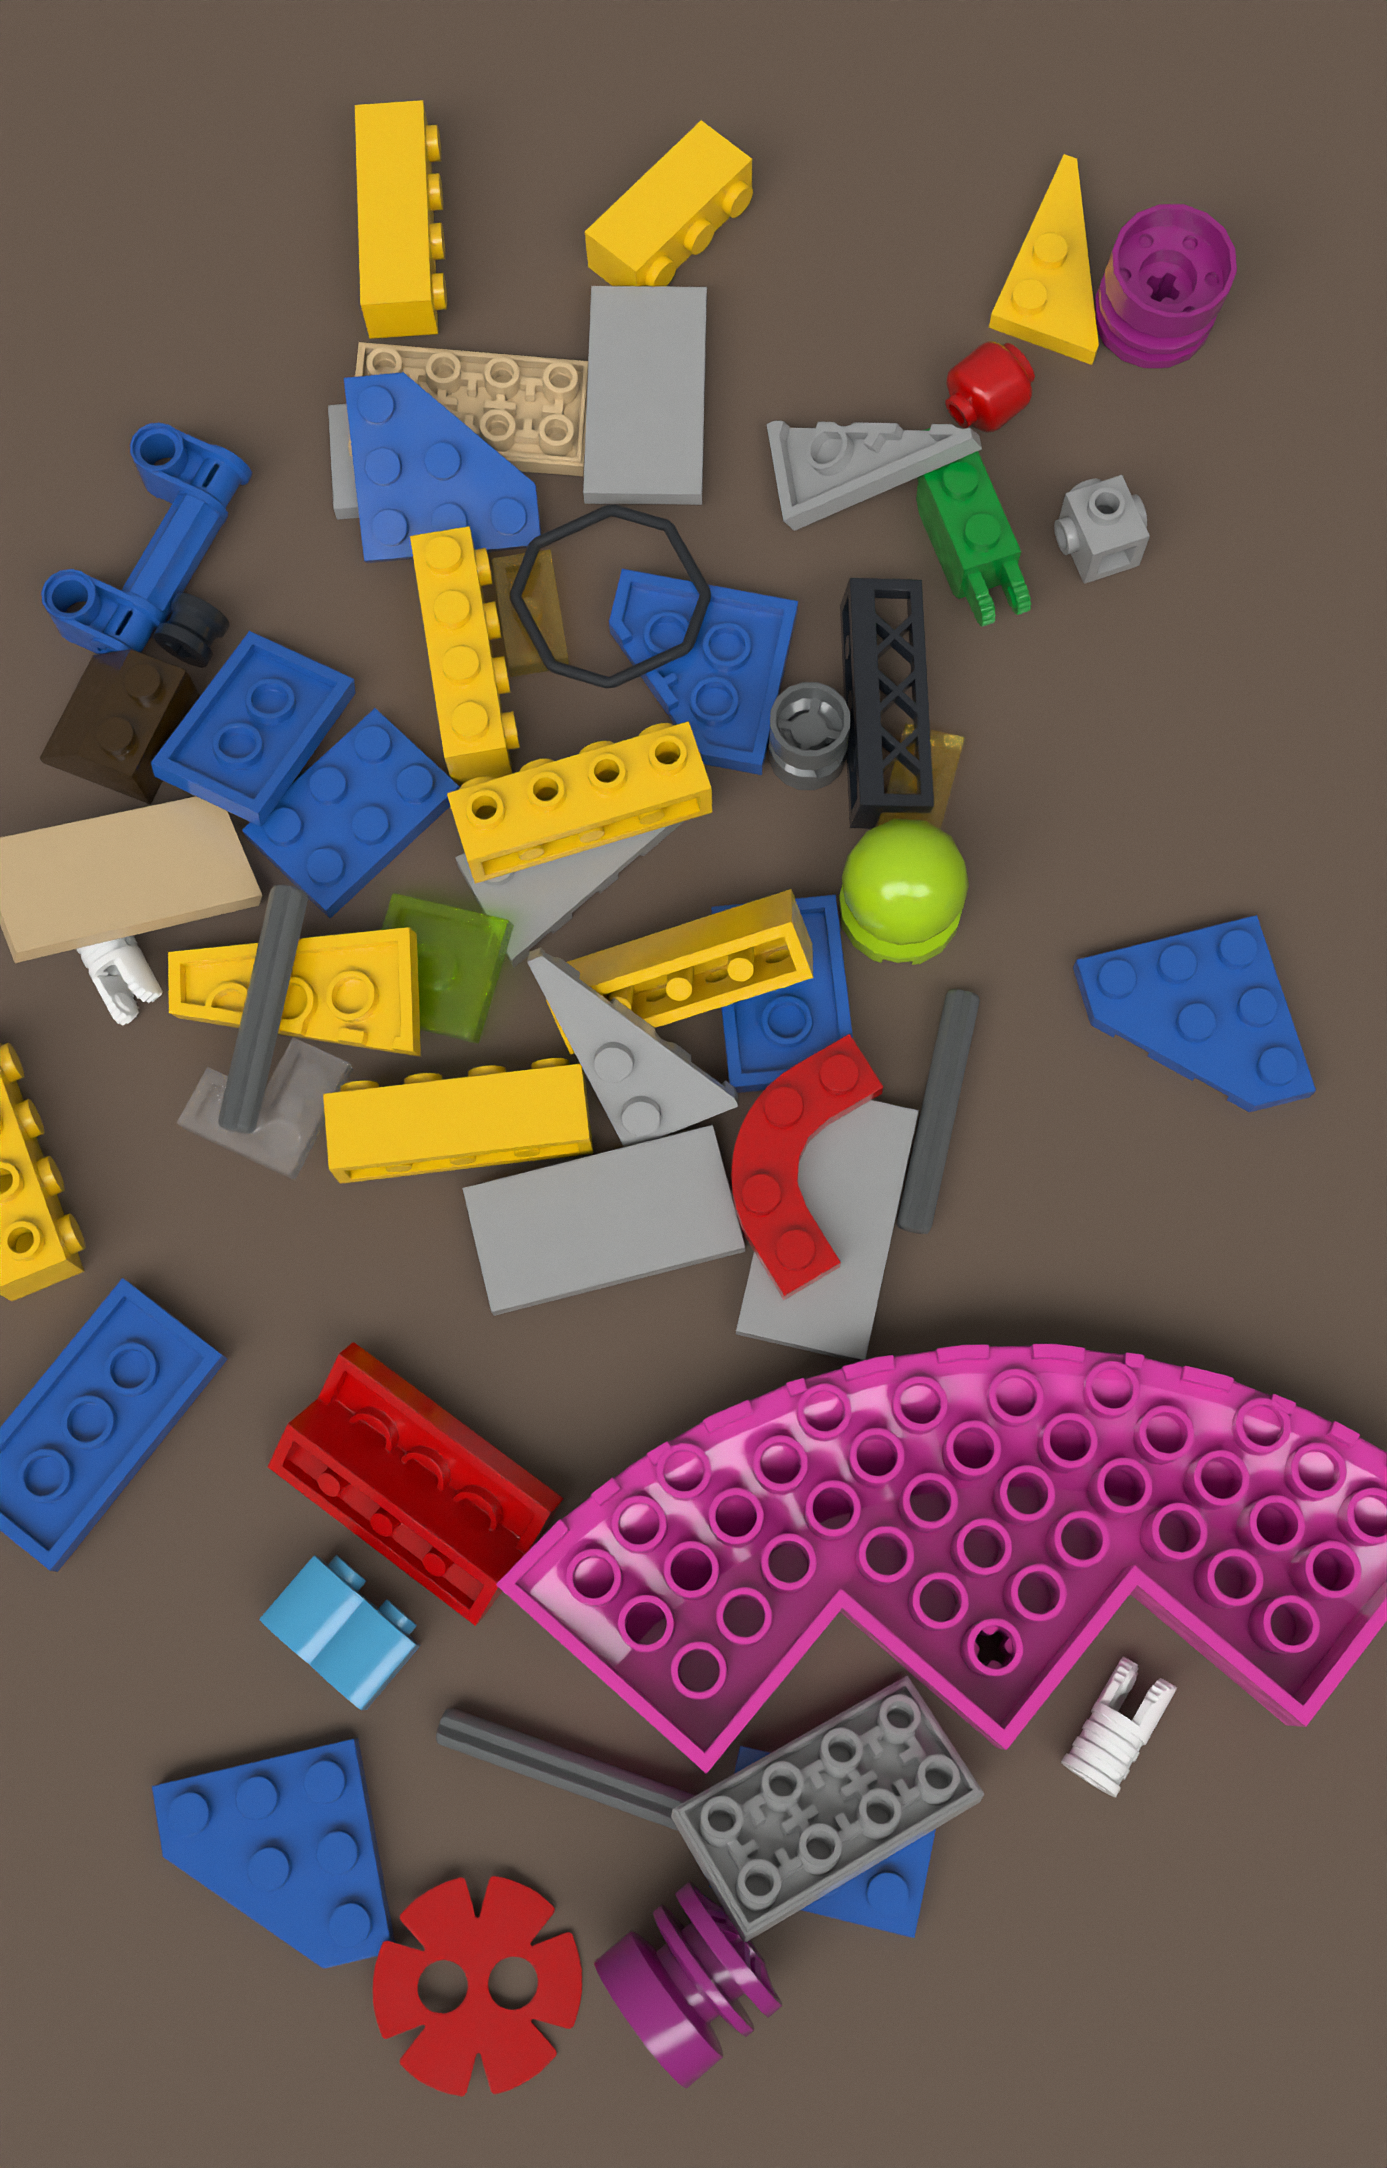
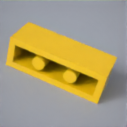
(671, 211)

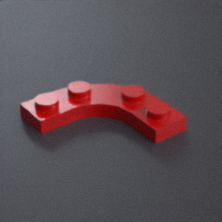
(769, 1156)

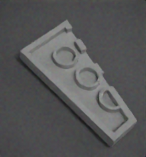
(547, 894)

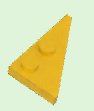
(1050, 283)

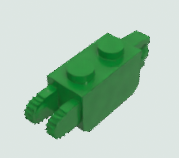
(972, 536)

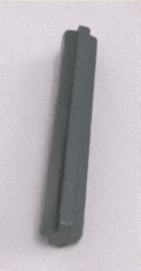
(263, 1009)
(938, 1112)
(560, 1767)

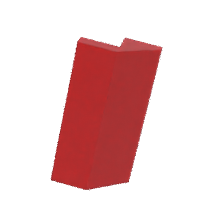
(414, 1482)

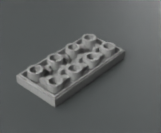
(645, 395)
(853, 1191)
(603, 1220)
(825, 1807)

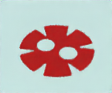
(504, 2037)

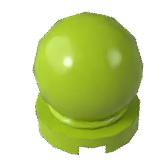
(903, 892)

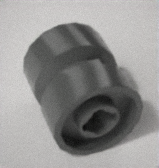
(809, 735)

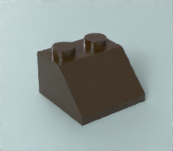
(121, 721)

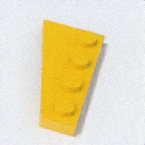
(340, 989)

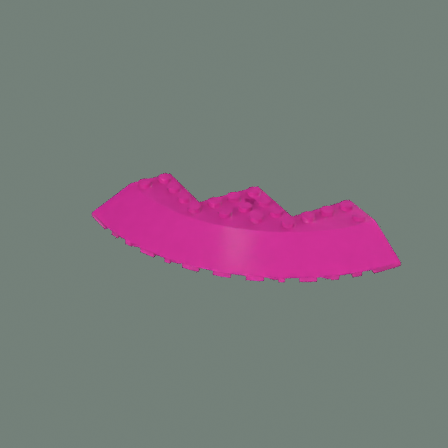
(964, 1505)

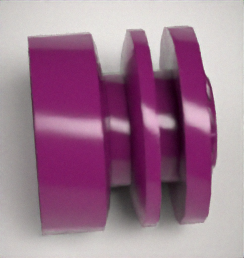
(1164, 285)
(687, 1984)

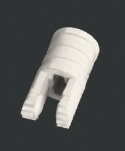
(118, 973)
(1109, 1738)

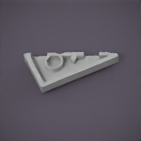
(843, 465)
(637, 1076)

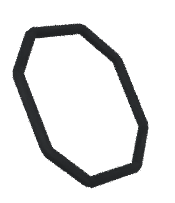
(644, 666)

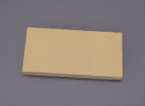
(516, 403)
(121, 876)

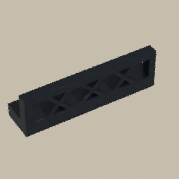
(862, 696)

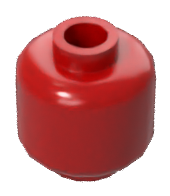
(989, 386)

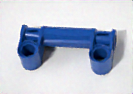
(199, 486)

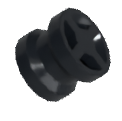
(191, 630)

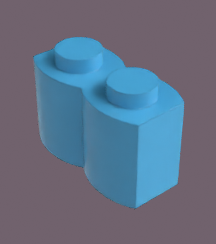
(341, 1630)

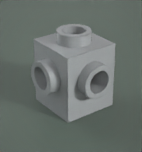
(1102, 528)

